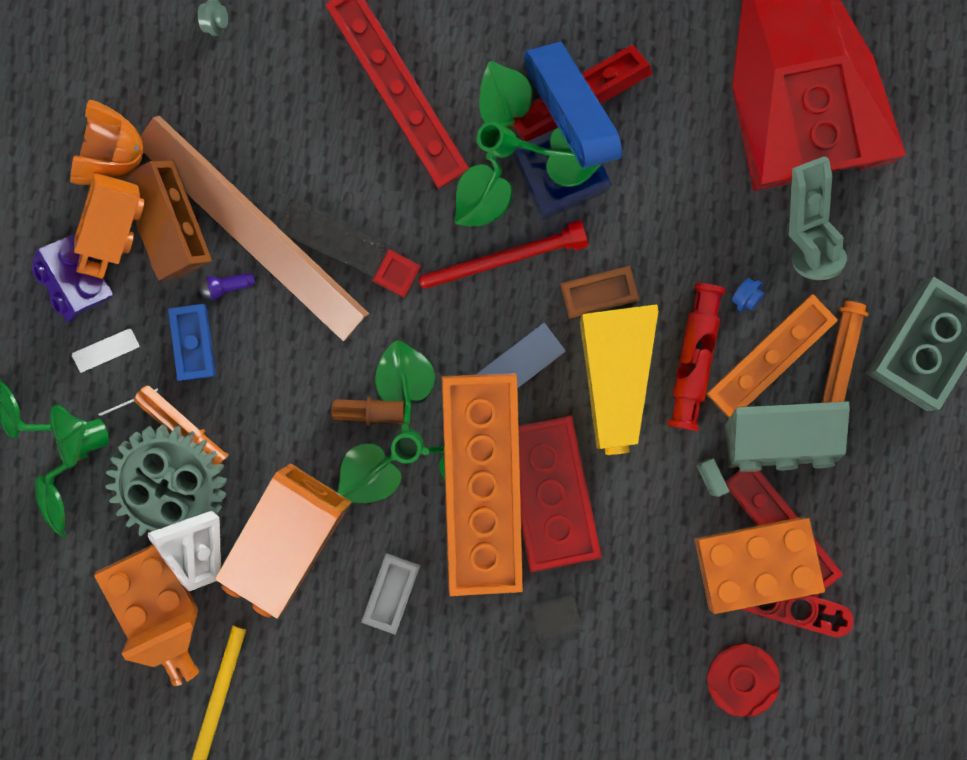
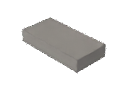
(390, 593)

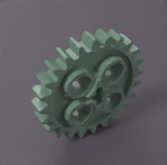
(179, 455)

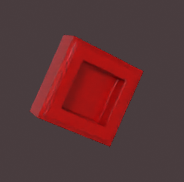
(396, 273)

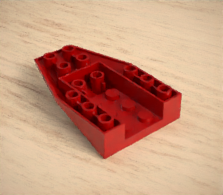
(808, 91)

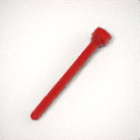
(570, 237)

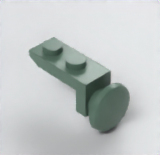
(818, 243)

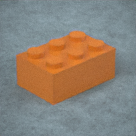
(759, 565)

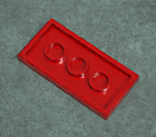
(554, 497)

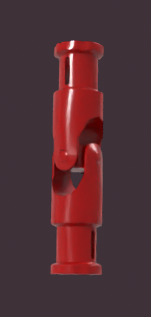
(692, 386)

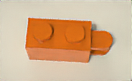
(106, 223)

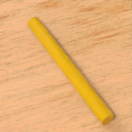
(219, 693)

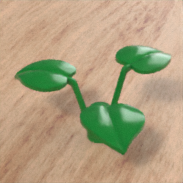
(481, 191)
(73, 441)
(366, 470)

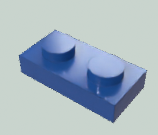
(192, 342)

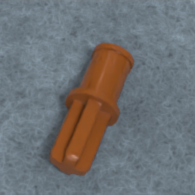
(369, 411)

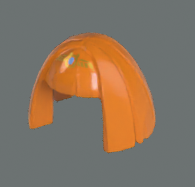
(110, 146)

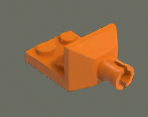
(152, 611)

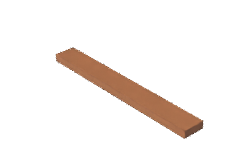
(254, 230)

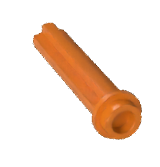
(844, 351)

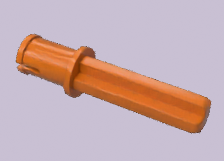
(166, 414)

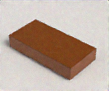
(599, 292)

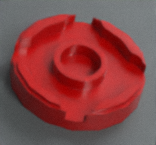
(734, 669)

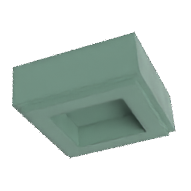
(712, 477)

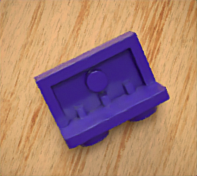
(69, 290)

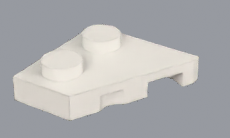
(191, 549)

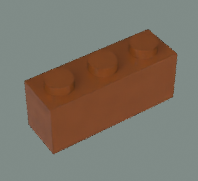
(168, 221)

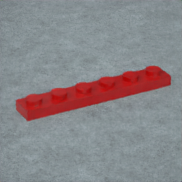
(398, 90)

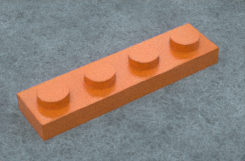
(772, 356)

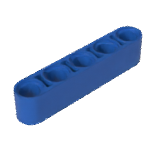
(573, 105)

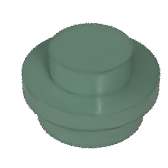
(212, 17)

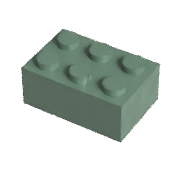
(925, 346)

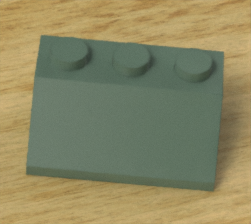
(787, 436)

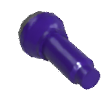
(214, 287)

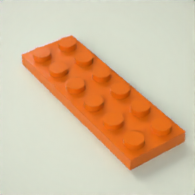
(482, 484)

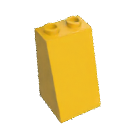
(617, 369)

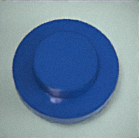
(748, 295)

